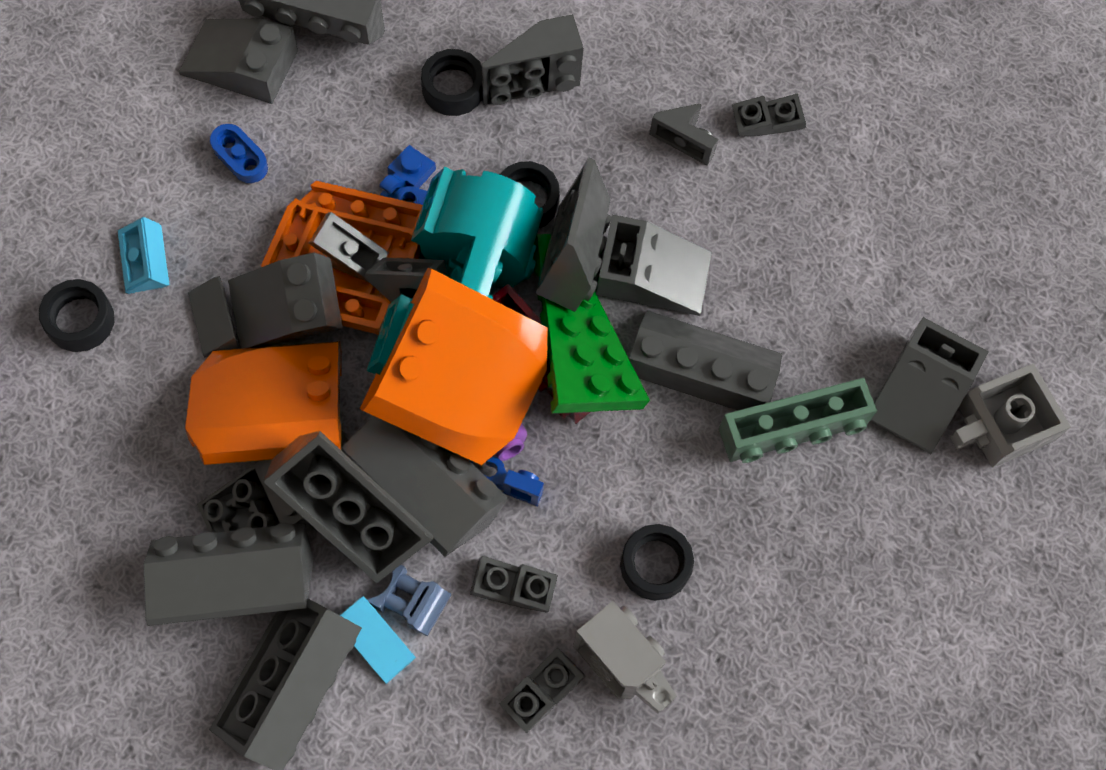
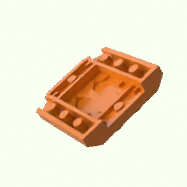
(378, 217)
(460, 370)
(262, 399)

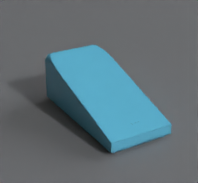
(378, 641)

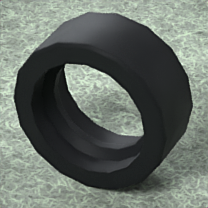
(452, 60)
(542, 175)
(65, 293)
(663, 534)

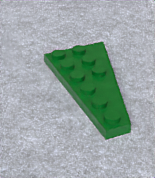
(586, 355)

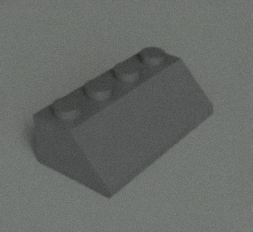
(347, 19)
(576, 241)
(704, 363)
(428, 482)
(345, 505)
(227, 574)
(284, 683)

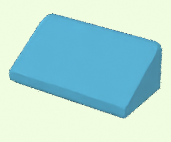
(143, 256)

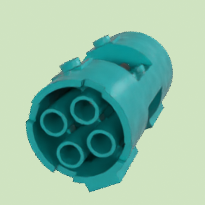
(480, 230)

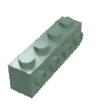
(796, 420)

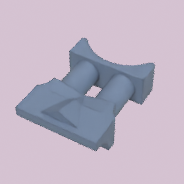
(424, 606)

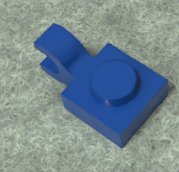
(408, 169)
(519, 485)

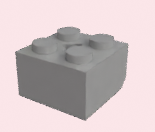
(1010, 416)
(624, 657)

